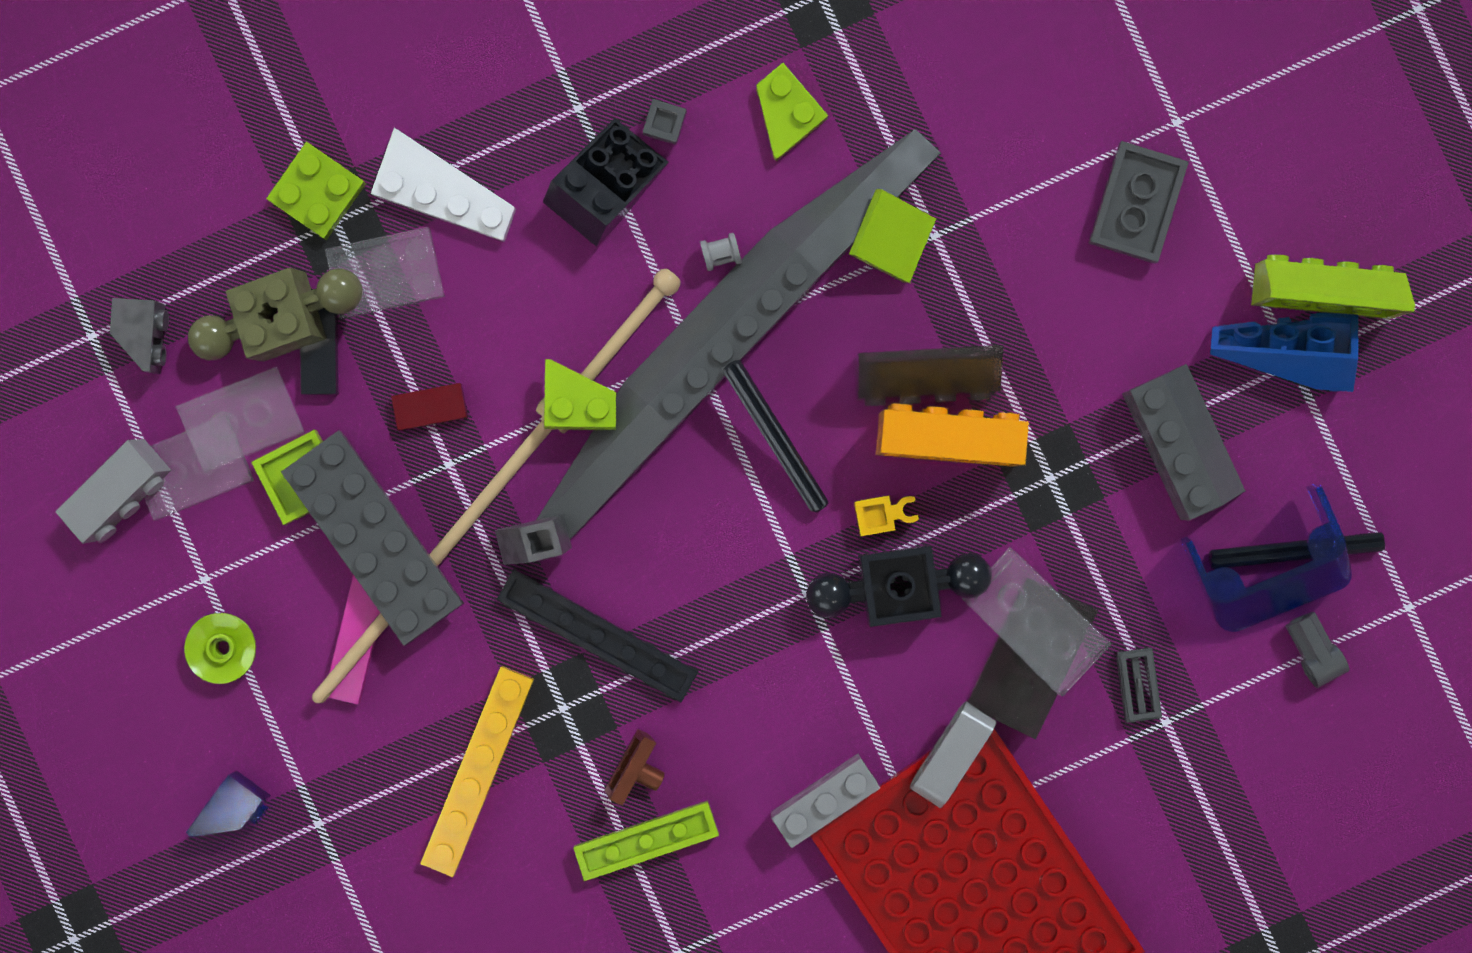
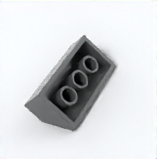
(1184, 443)

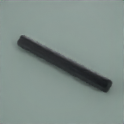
(775, 435)
(1288, 551)

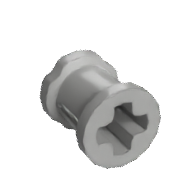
(721, 251)

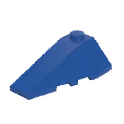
(1308, 352)

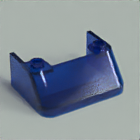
(1243, 607)

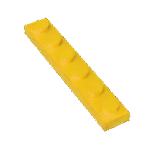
(477, 771)

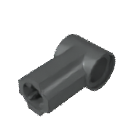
(1321, 658)

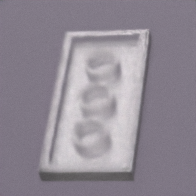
(1038, 623)

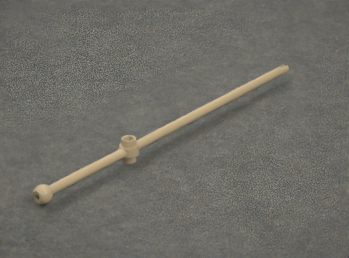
(665, 284)

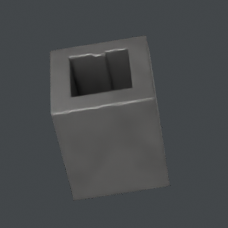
(139, 331)
(533, 540)

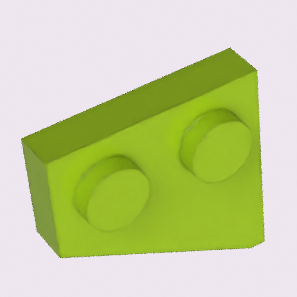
(787, 110)
(576, 401)

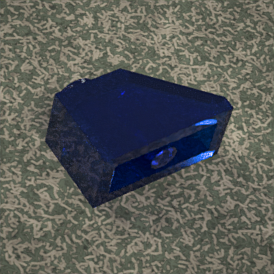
(231, 807)

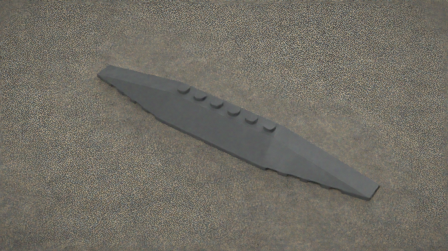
(728, 328)

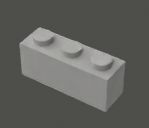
(114, 491)
(824, 800)

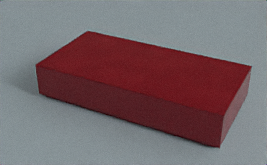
(429, 406)

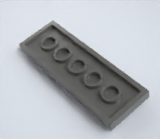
(372, 537)

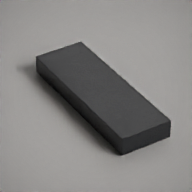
(320, 360)

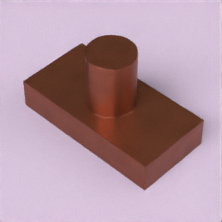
(634, 769)

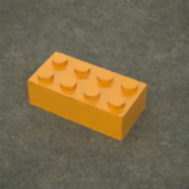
(952, 437)

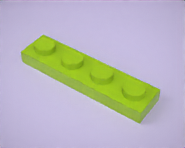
(646, 840)

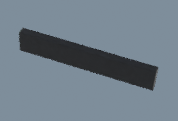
(597, 635)

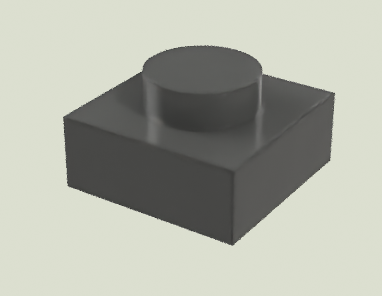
(664, 121)

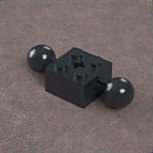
(966, 576)

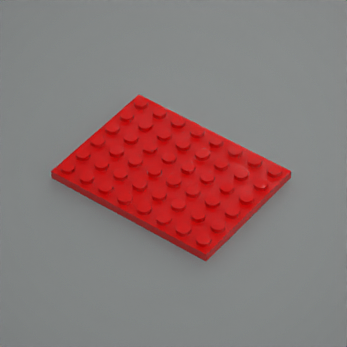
(972, 874)

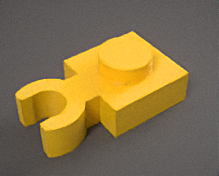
(878, 514)

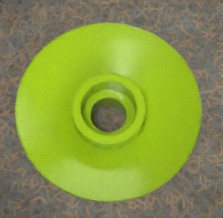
(203, 651)

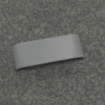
(952, 754)

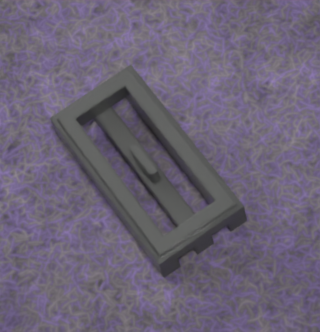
(1133, 654)

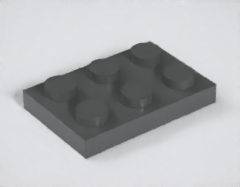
(1138, 202)

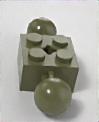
(271, 334)

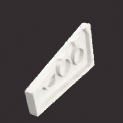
(432, 186)

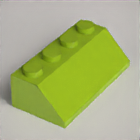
(1331, 288)

